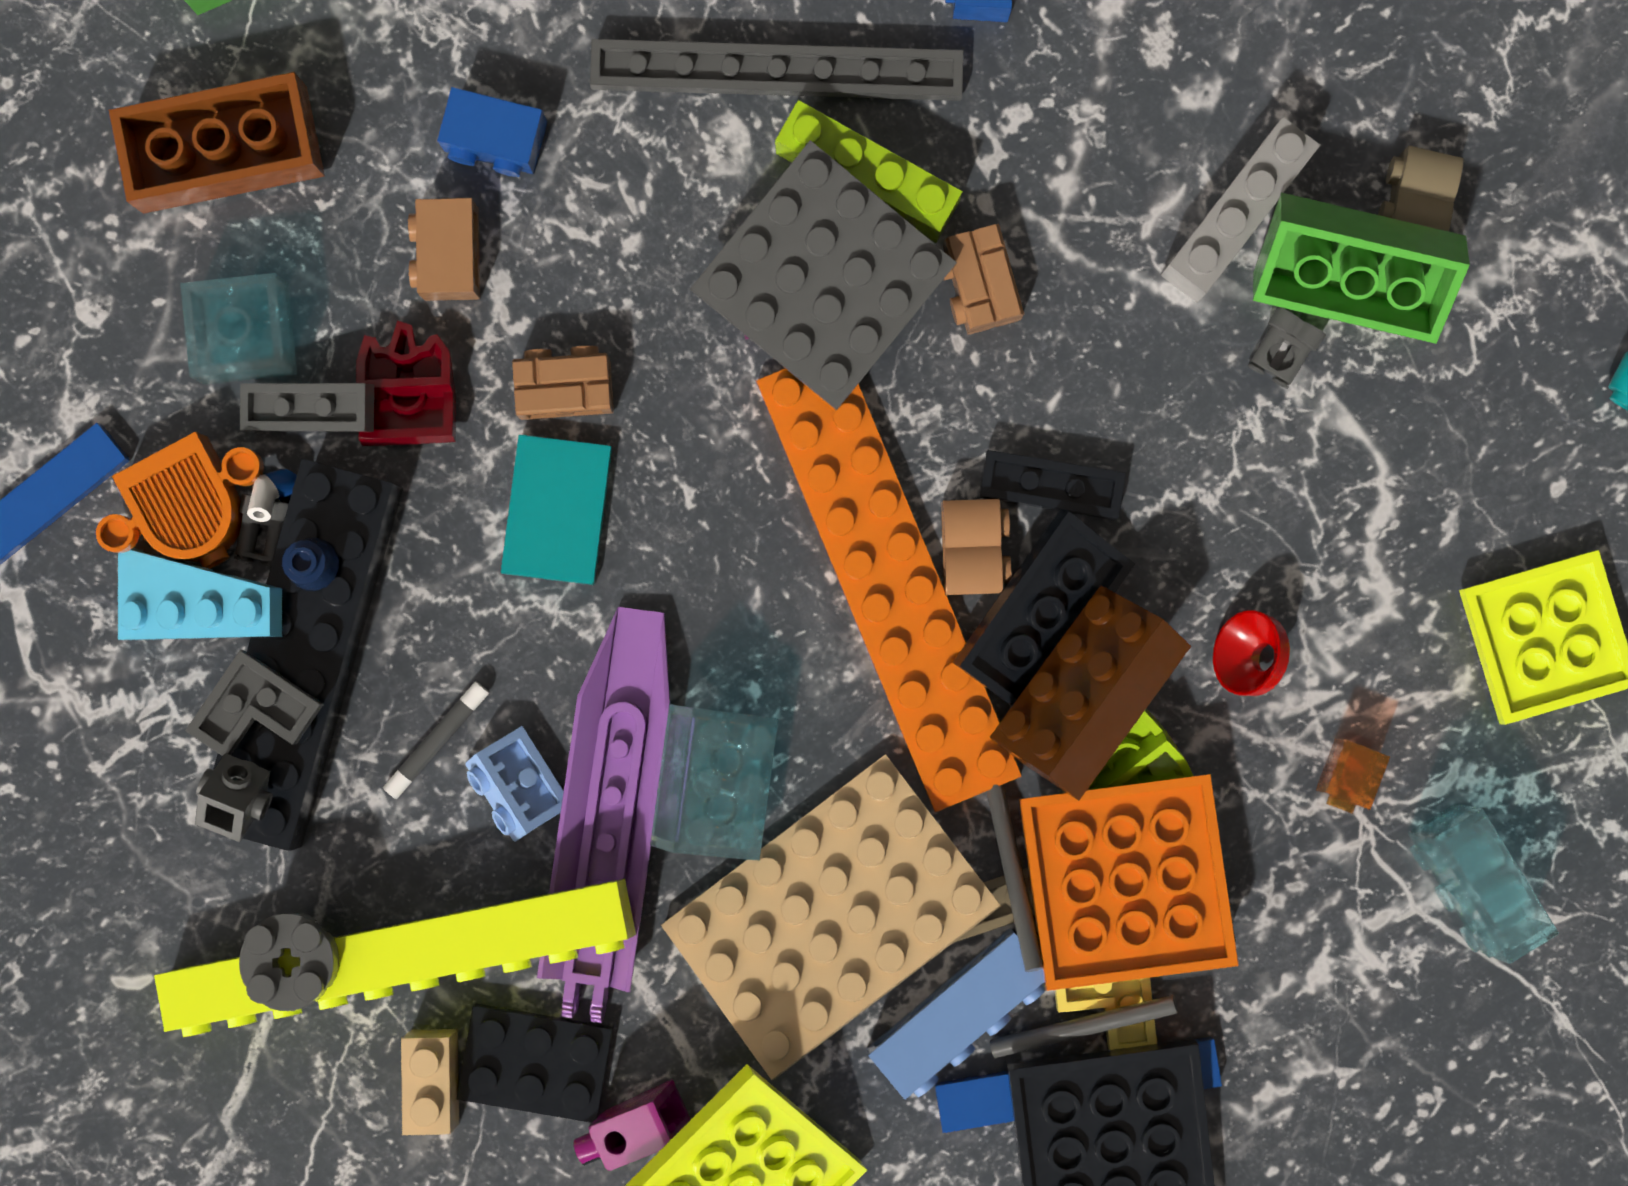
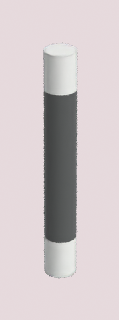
(436, 740)

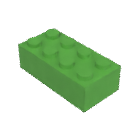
(1360, 268)

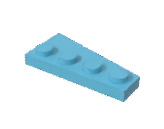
(191, 602)

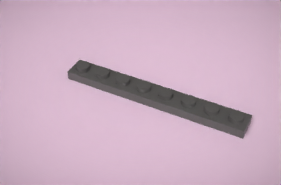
(776, 69)

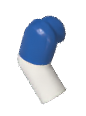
(267, 489)

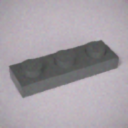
(307, 407)

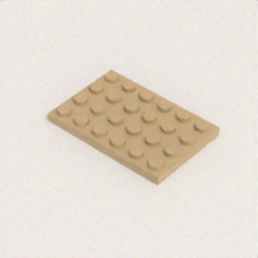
(830, 917)

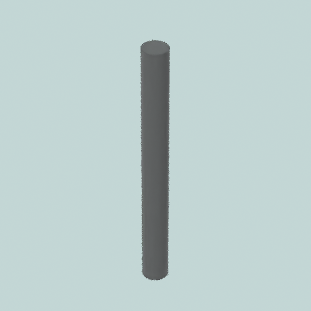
(1014, 879)
(1083, 1026)

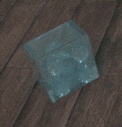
(238, 328)

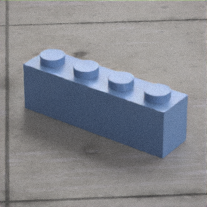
(956, 1016)

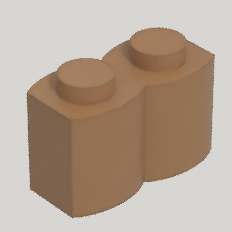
(973, 546)

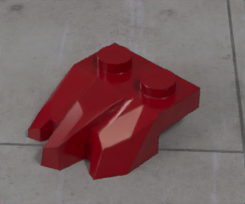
(410, 389)

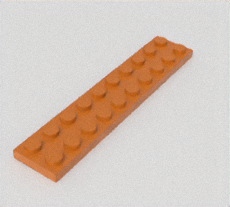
(890, 588)

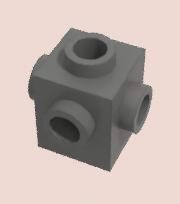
(232, 797)

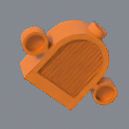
(182, 501)

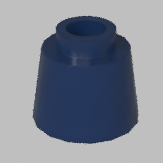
(310, 563)

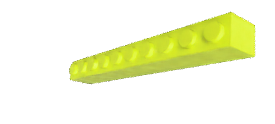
(416, 954)

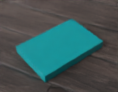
(556, 509)

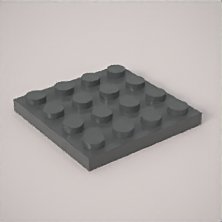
(823, 275)

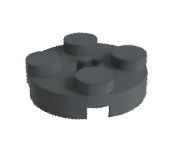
(268, 982)

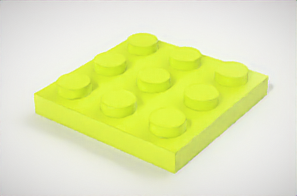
(1548, 637)

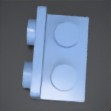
(515, 784)

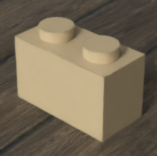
(430, 1082)

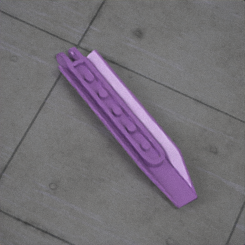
(612, 791)

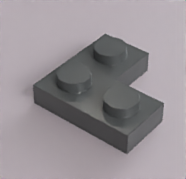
(248, 694)

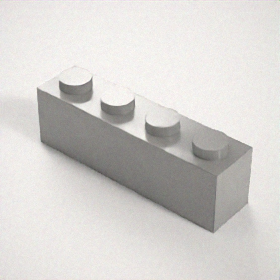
(1240, 210)

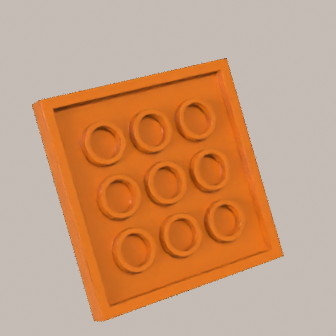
(1128, 882)

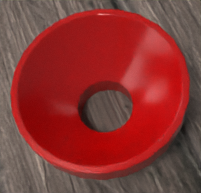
(1238, 653)

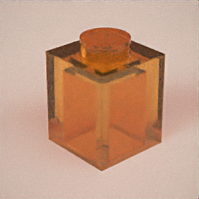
(1352, 775)

